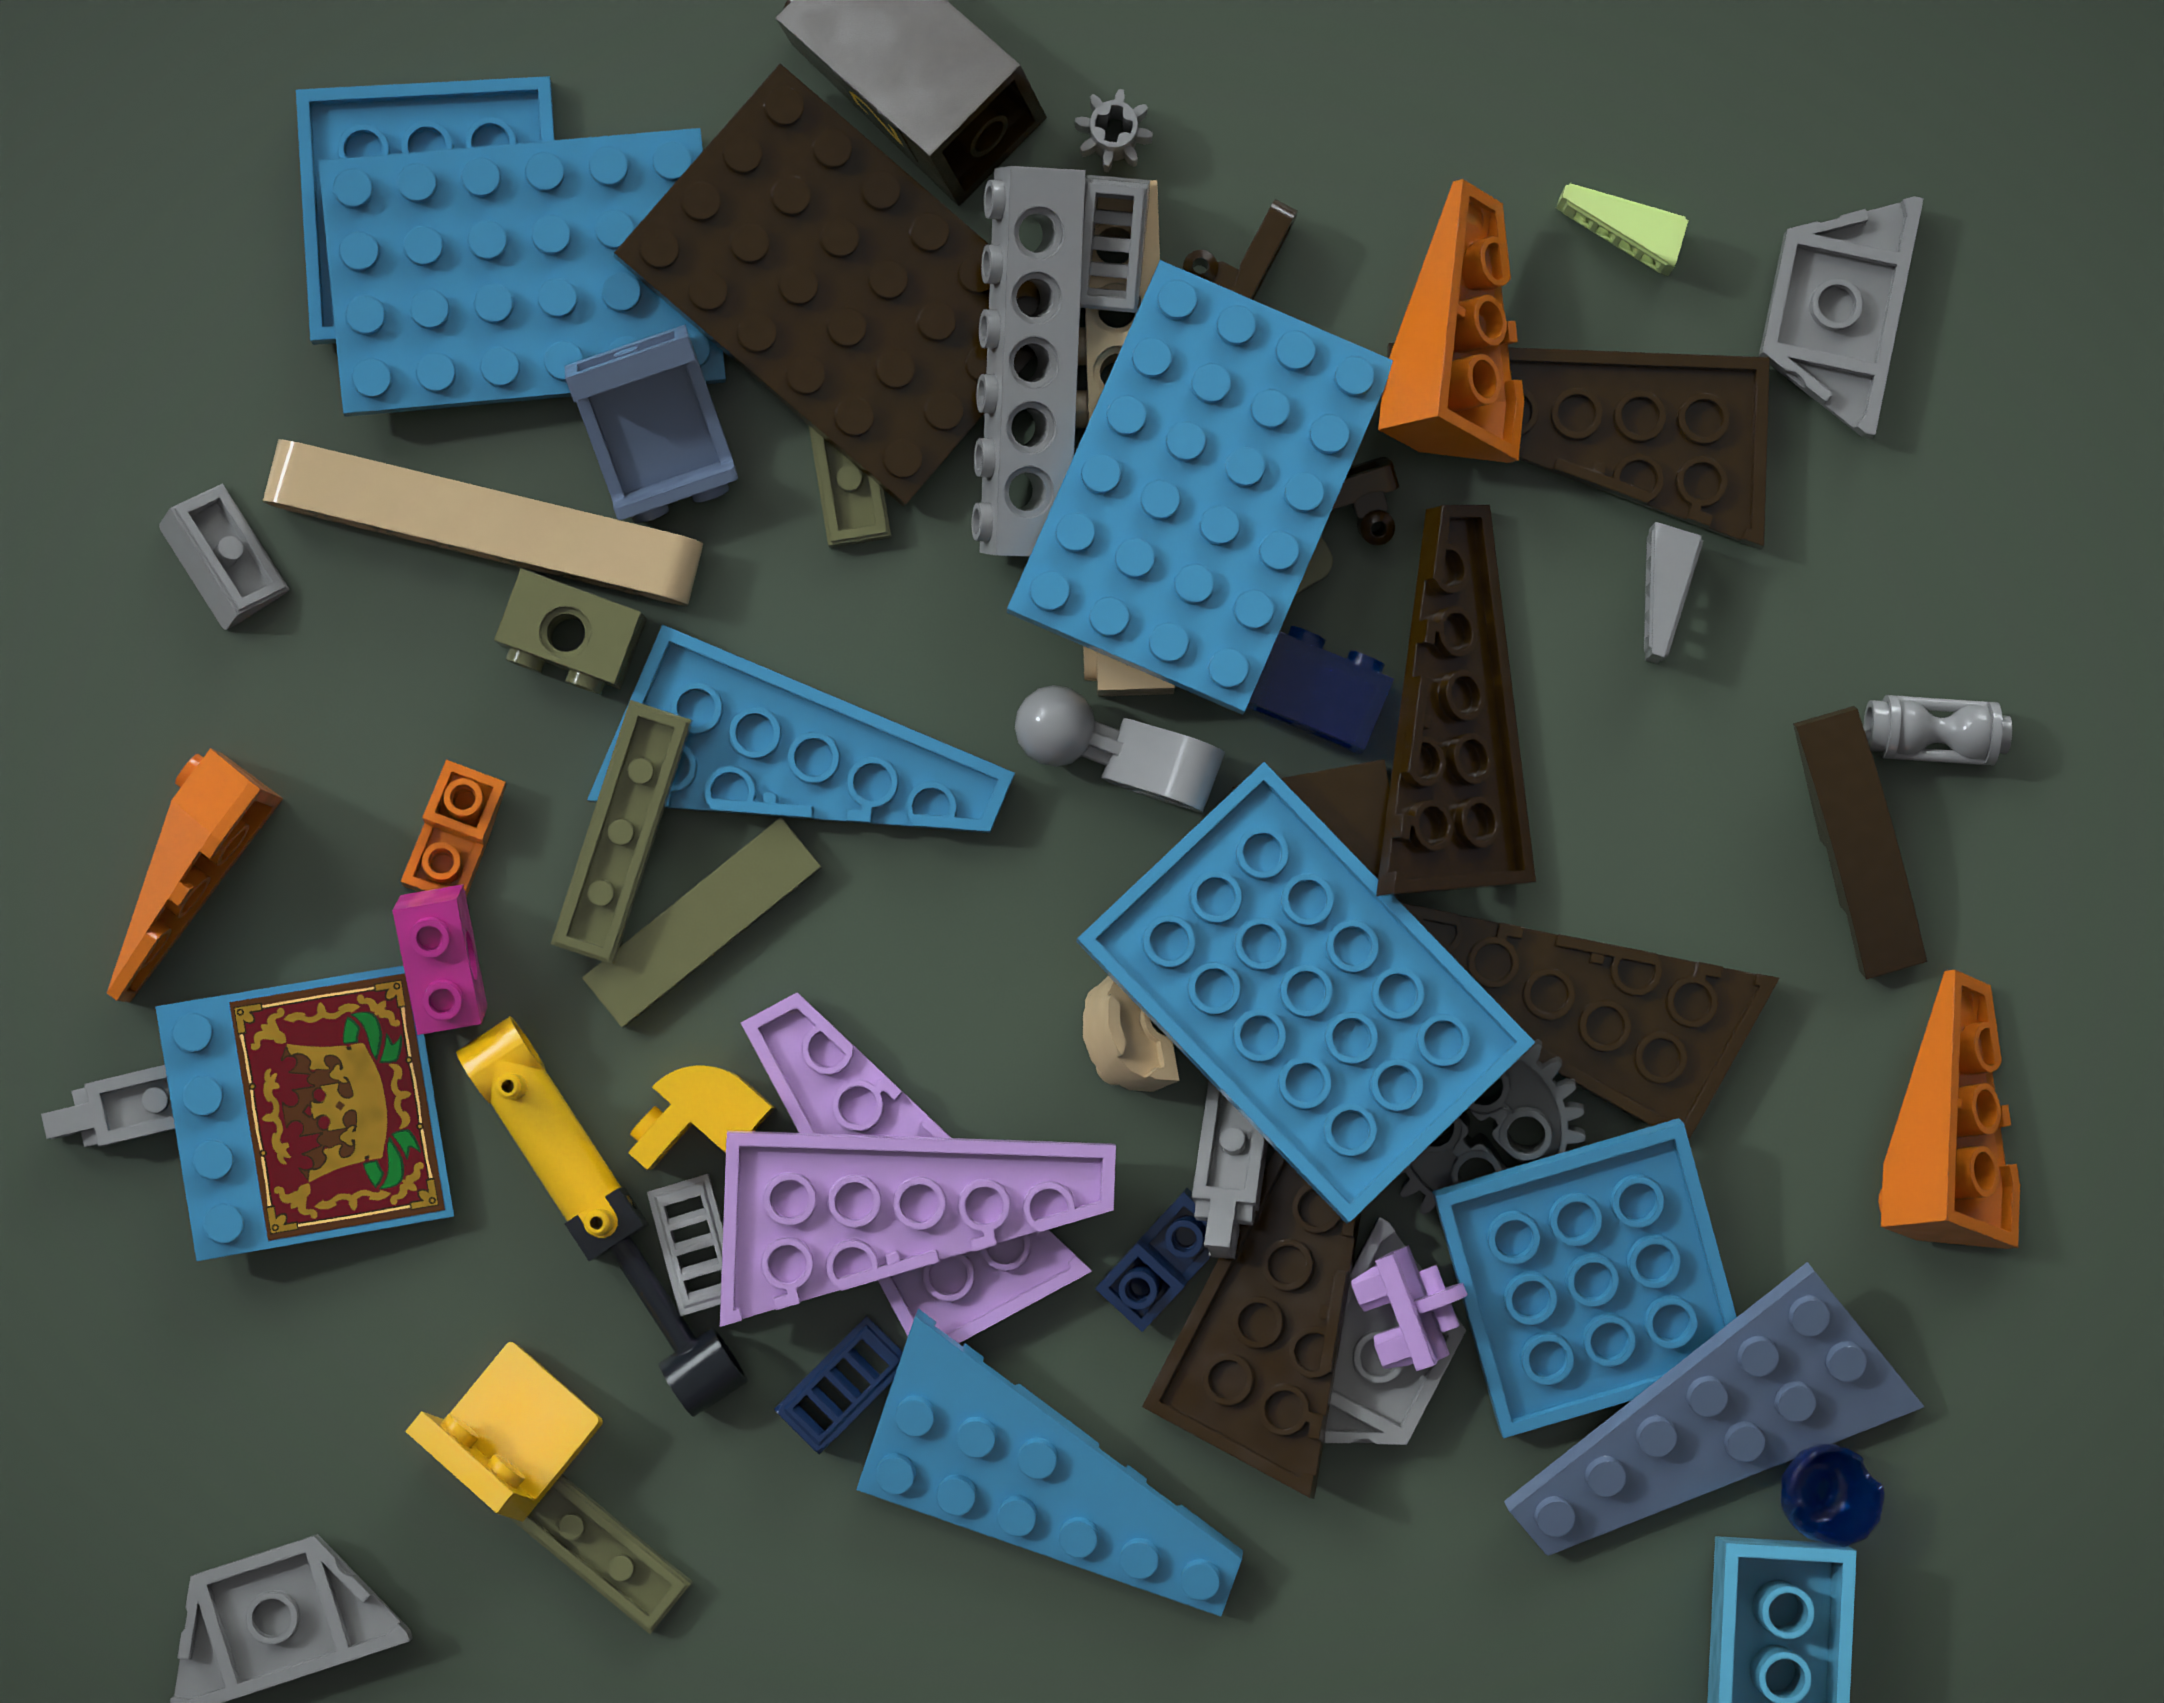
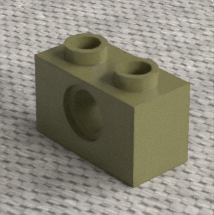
(542, 604)

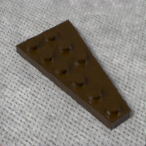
(1623, 1020)
(1266, 1336)

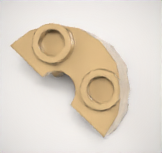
(1125, 1042)

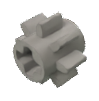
(1101, 119)

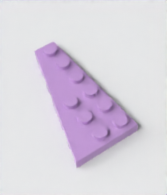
(840, 1091)
(860, 1208)

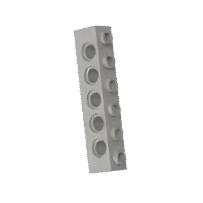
(1052, 332)

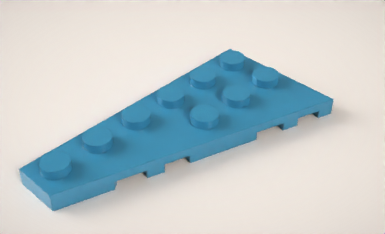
(801, 753)
(1015, 1469)

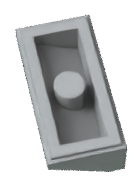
(222, 556)

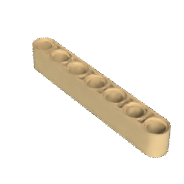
(483, 522)

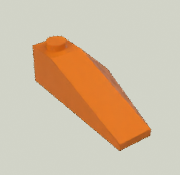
(1451, 355)
(199, 843)
(1947, 1150)

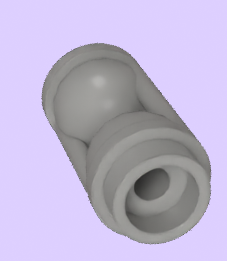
(1904, 728)

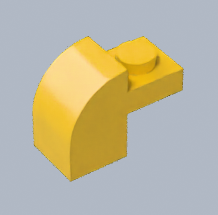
(698, 1096)

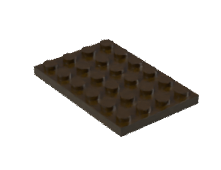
(828, 281)

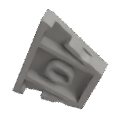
(1841, 308)
(1366, 1399)
(277, 1622)

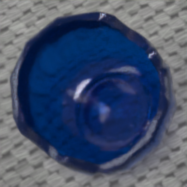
(1831, 1495)

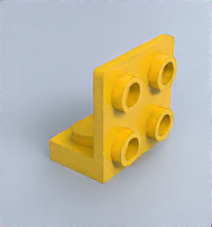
(510, 1433)

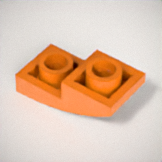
(454, 829)

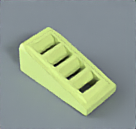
(1635, 228)

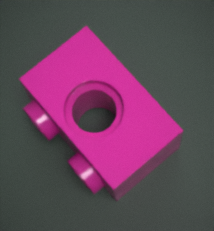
(440, 959)

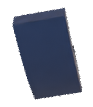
(1158, 1264)

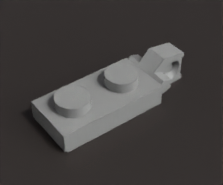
(115, 1109)
(1227, 1174)

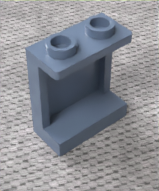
(652, 424)

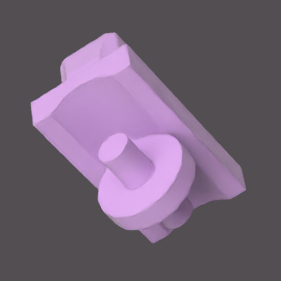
(1419, 1305)

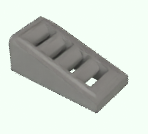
(1115, 188)
(1669, 571)
(659, 1198)

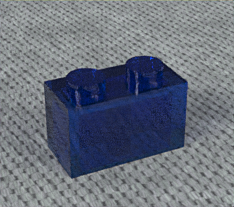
(1321, 690)

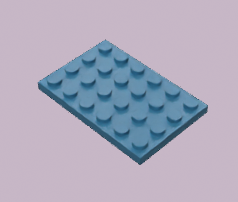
(493, 267)
(1200, 487)
(1305, 992)

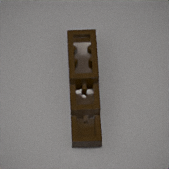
(1860, 842)

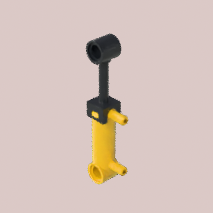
(592, 1201)

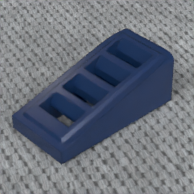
(803, 1423)

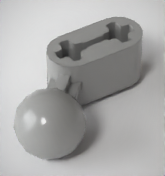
(1060, 727)

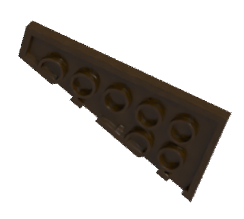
(1653, 430)
(1457, 758)

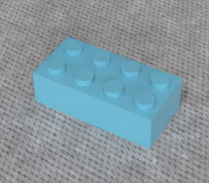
(1781, 1621)

